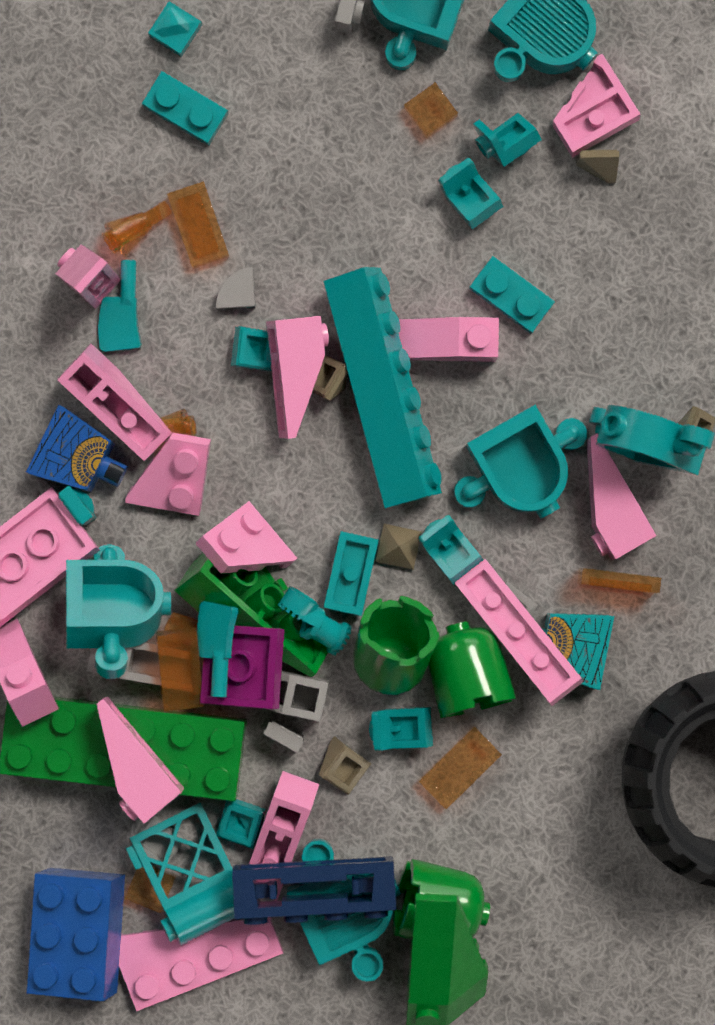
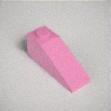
(87, 274)
(451, 338)
(295, 364)
(114, 401)
(614, 510)
(22, 676)
(137, 770)
(284, 822)

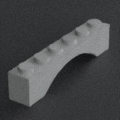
(299, 693)

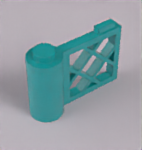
(200, 906)

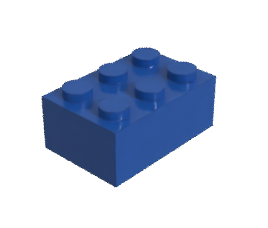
(75, 934)

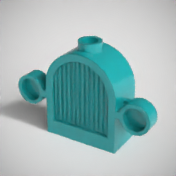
(418, 20)
(545, 35)
(651, 438)
(521, 463)
(112, 607)
(337, 937)

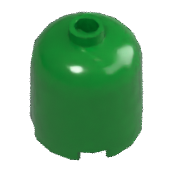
(394, 645)
(469, 671)
(437, 879)

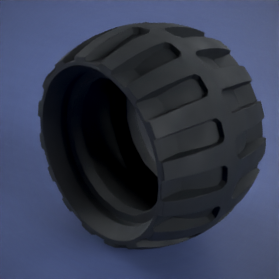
(647, 777)

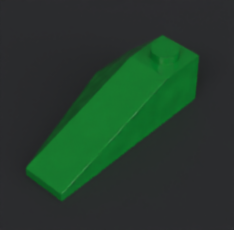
(257, 603)
(444, 962)

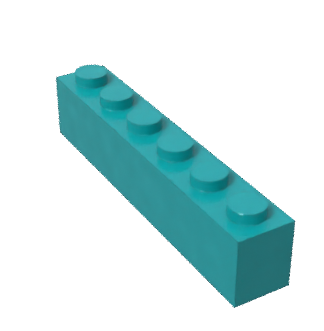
(383, 386)

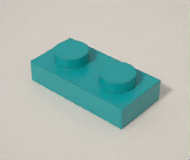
(185, 108)
(511, 294)
(351, 573)

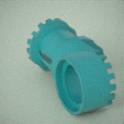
(314, 621)

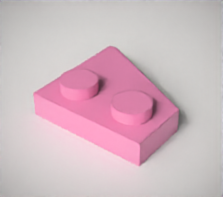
(595, 110)
(174, 476)
(245, 543)

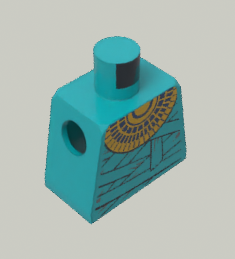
(583, 642)

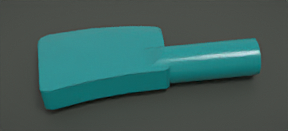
(118, 315)
(215, 639)

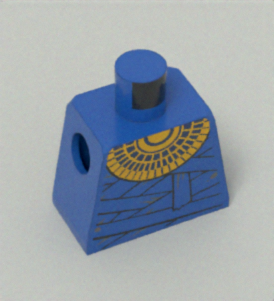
(75, 454)

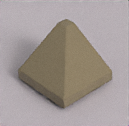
(600, 163)
(343, 766)

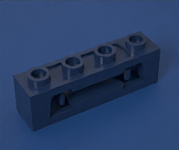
(298, 907)

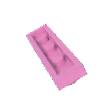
(518, 632)

